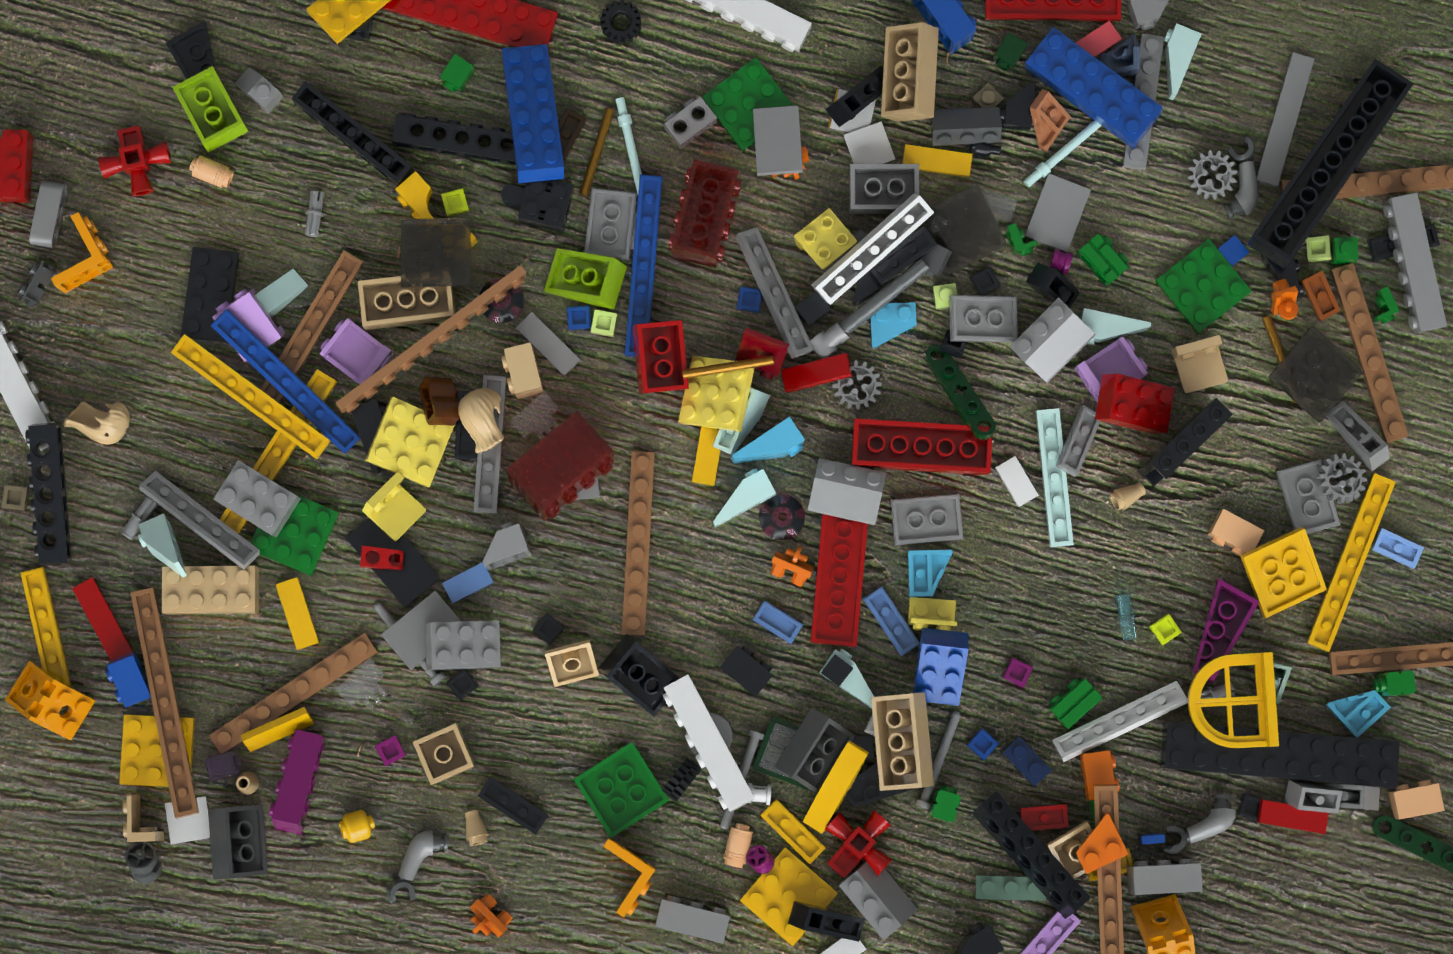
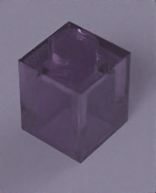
(223, 766)

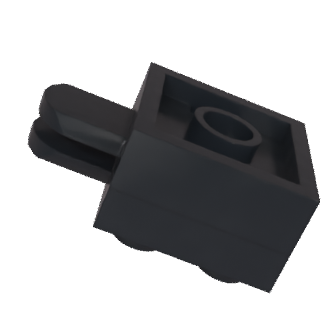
(541, 200)

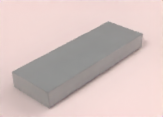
(548, 344)
(1078, 441)

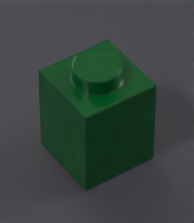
(1009, 52)

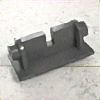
(38, 274)

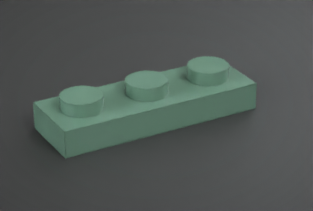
(1006, 888)

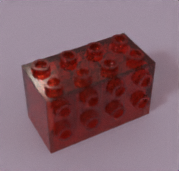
(705, 213)
(561, 466)

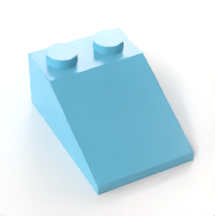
(776, 443)

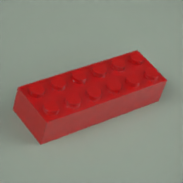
(920, 447)

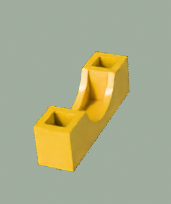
(416, 195)

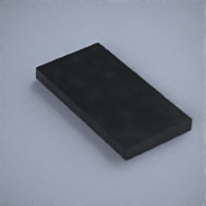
(416, 572)

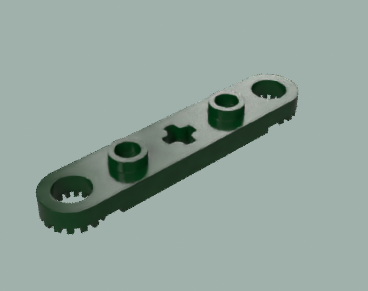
(969, 404)
(1411, 840)

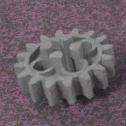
(1200, 171)
(869, 389)
(1330, 472)

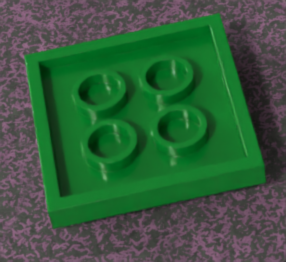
(738, 96)
(1203, 286)
(301, 538)
(621, 789)

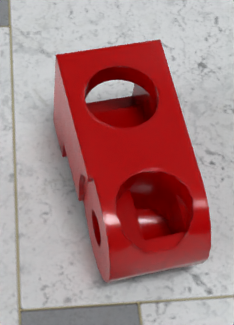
(381, 558)

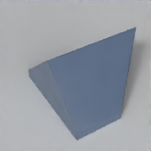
(1124, 57)

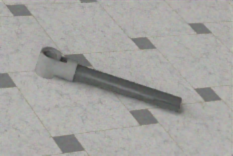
(826, 342)

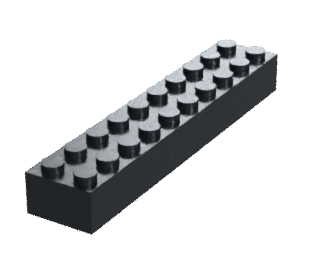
(1330, 164)
(1296, 758)

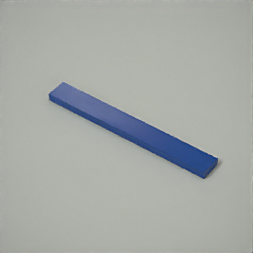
(643, 256)
(285, 381)

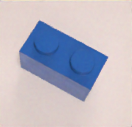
(129, 679)

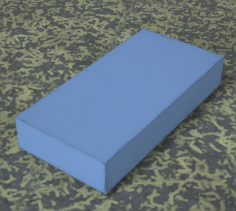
(467, 583)
(777, 622)

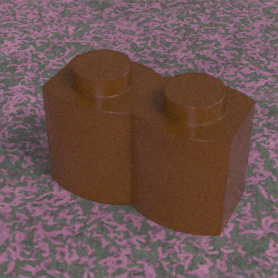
(439, 401)

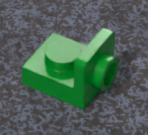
(1016, 237)
(1386, 302)

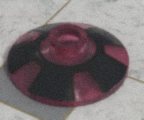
(507, 310)
(782, 529)

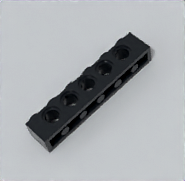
(406, 122)
(352, 134)
(52, 435)
(1031, 855)

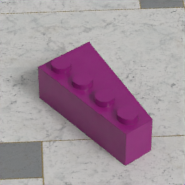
(1224, 624)
(296, 781)

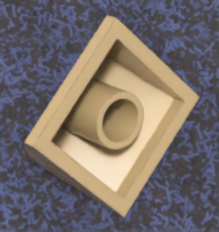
(571, 663)
(1065, 848)

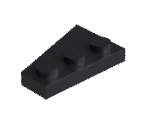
(192, 50)
(867, 788)

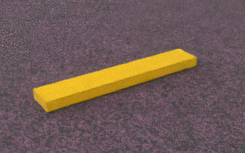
(45, 624)

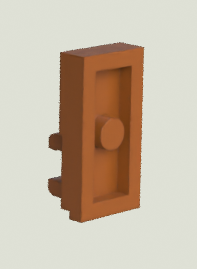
(1320, 295)

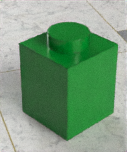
(457, 74)
(1344, 250)

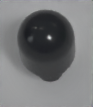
(984, 149)

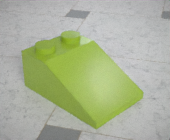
(210, 109)
(586, 278)

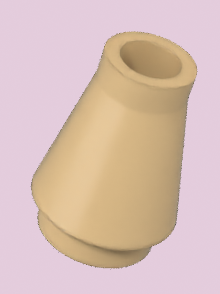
(1126, 496)
(252, 780)
(475, 829)

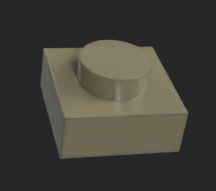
(987, 97)
(15, 497)

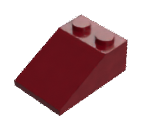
(760, 345)

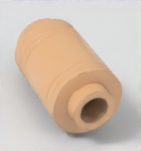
(211, 171)
(738, 845)

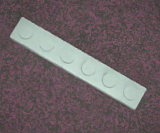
(1053, 478)

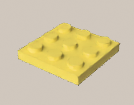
(716, 399)
(408, 443)

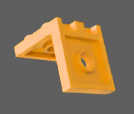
(90, 267)
(41, 698)
(641, 885)
(1165, 937)

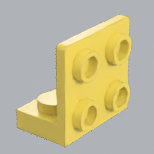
(825, 239)
(393, 508)
(931, 613)

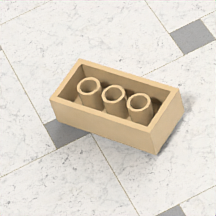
(909, 72)
(389, 304)
(211, 590)
(902, 741)

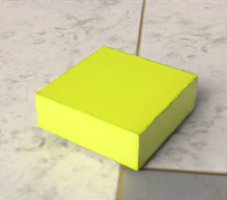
(455, 202)
(1165, 629)

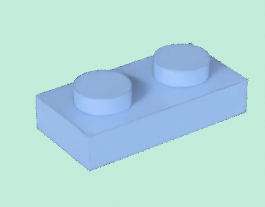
(1397, 548)

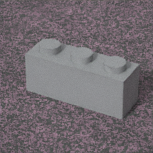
(1164, 877)
(693, 919)

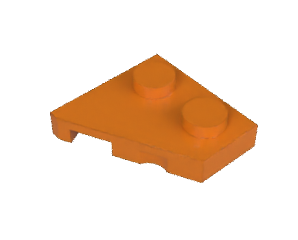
(1101, 846)

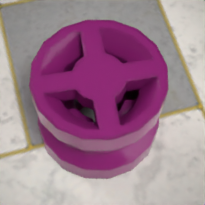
(1061, 261)
(754, 857)

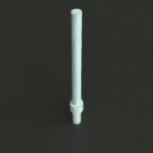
(625, 122)
(1043, 169)

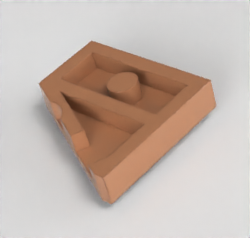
(1047, 118)

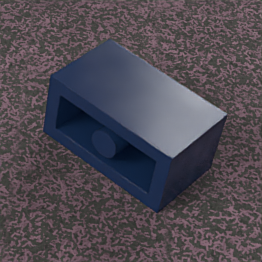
(1025, 761)

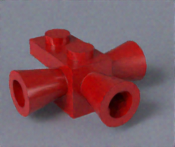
(135, 159)
(858, 845)

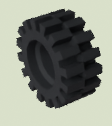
(620, 35)
(681, 779)

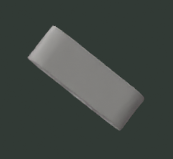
(48, 214)

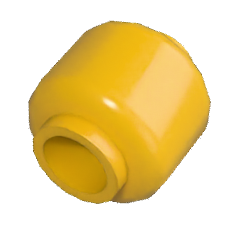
(356, 826)

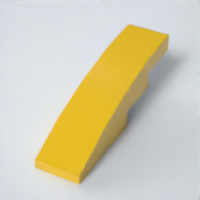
(835, 787)

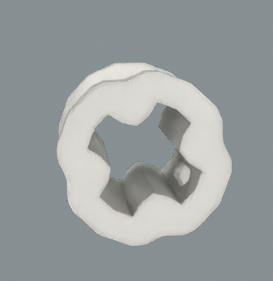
(761, 793)

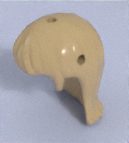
(478, 417)
(98, 424)

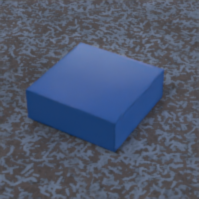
(1233, 250)
(749, 299)
(579, 317)
(982, 744)
(1151, 838)

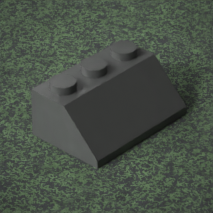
(814, 750)
(237, 841)

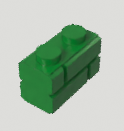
(1103, 259)
(1395, 683)
(1074, 703)
(945, 804)

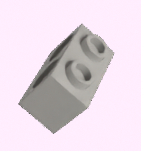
(694, 126)

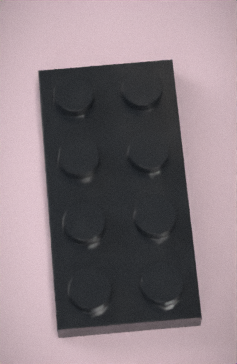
(209, 285)

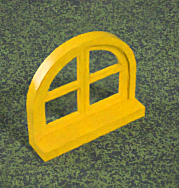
(1264, 698)

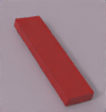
(102, 619)

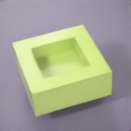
(1319, 248)
(942, 293)
(604, 323)

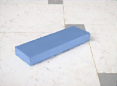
(891, 621)

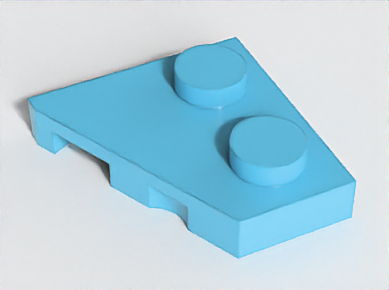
(891, 322)
(926, 570)
(1359, 711)

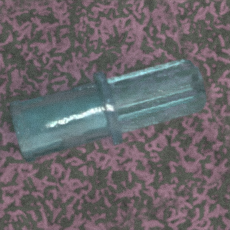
(1126, 617)

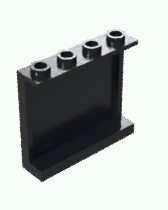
(1185, 442)

